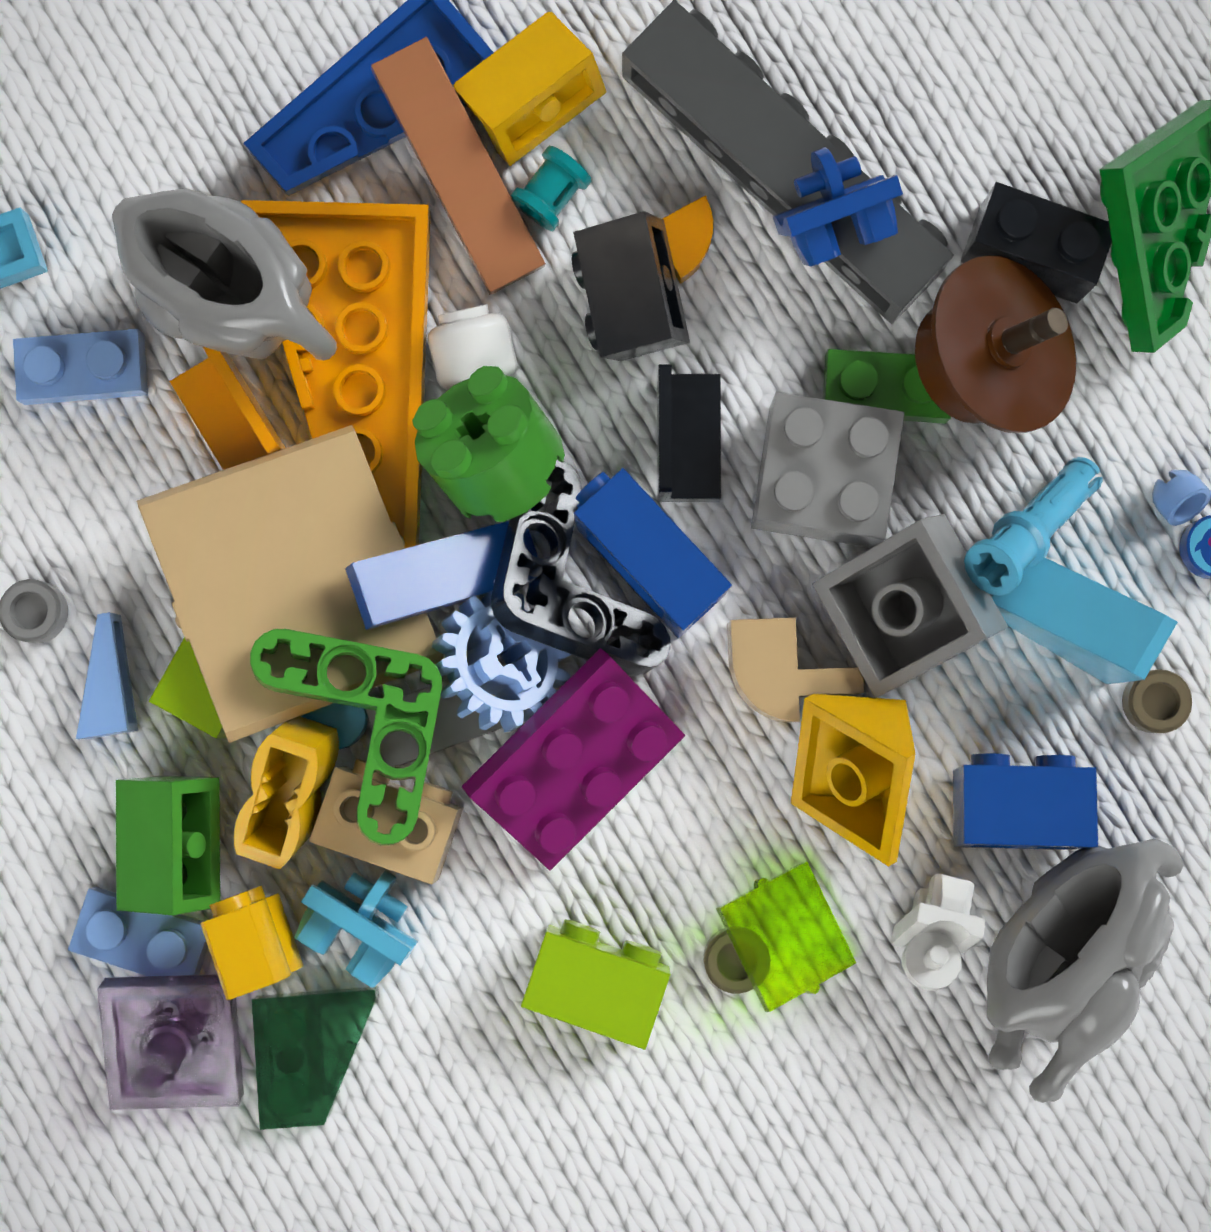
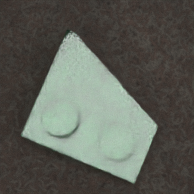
(305, 1051)

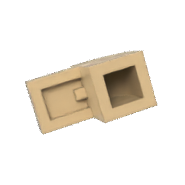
(767, 671)

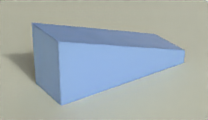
(108, 690)

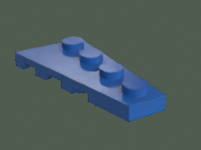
(344, 109)

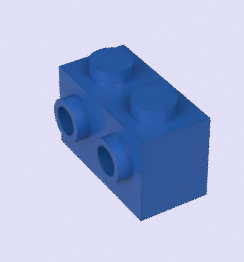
(1025, 805)

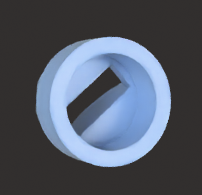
(1180, 497)

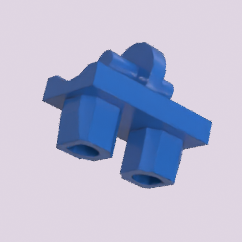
(866, 202)

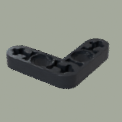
(555, 597)

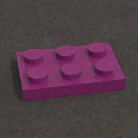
(573, 760)

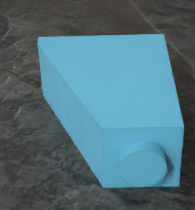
(1086, 622)

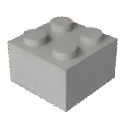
(827, 470)
(908, 605)

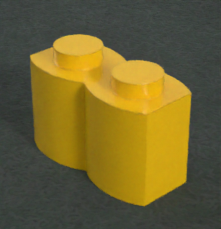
(286, 791)
(250, 942)

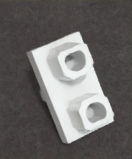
(938, 932)

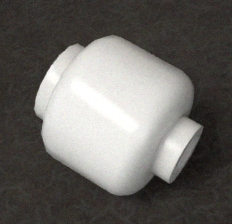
(468, 342)

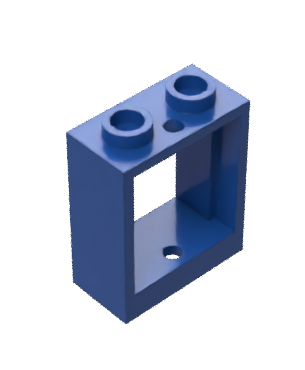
(648, 550)

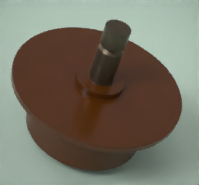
(997, 347)

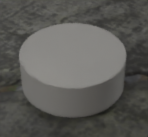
(33, 611)

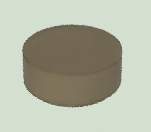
(1158, 702)
(724, 965)

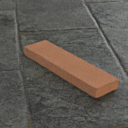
(458, 165)

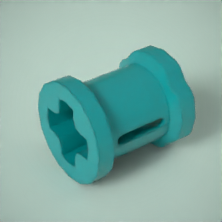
(551, 188)

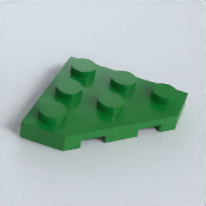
(1160, 224)

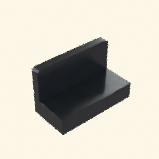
(688, 436)

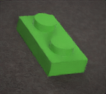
(879, 382)

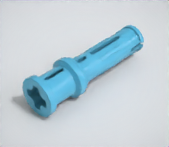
(1024, 536)

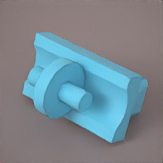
(332, 911)

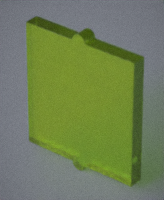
(786, 936)

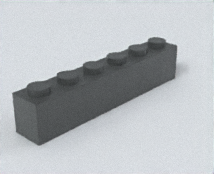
(768, 144)

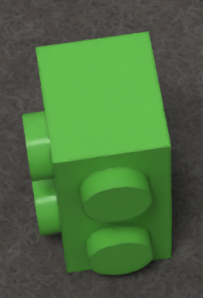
(167, 844)

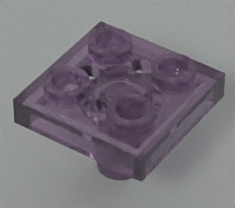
(170, 1063)

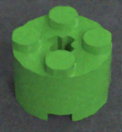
(488, 445)

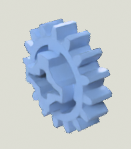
(518, 686)

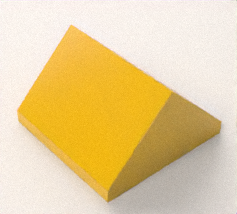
(856, 769)

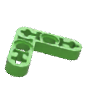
(391, 714)

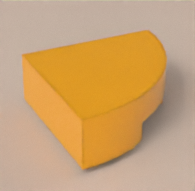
(689, 236)

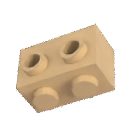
(418, 855)

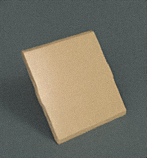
(270, 553)

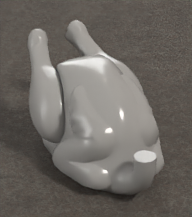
(216, 274)
(1079, 956)

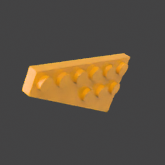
(373, 299)

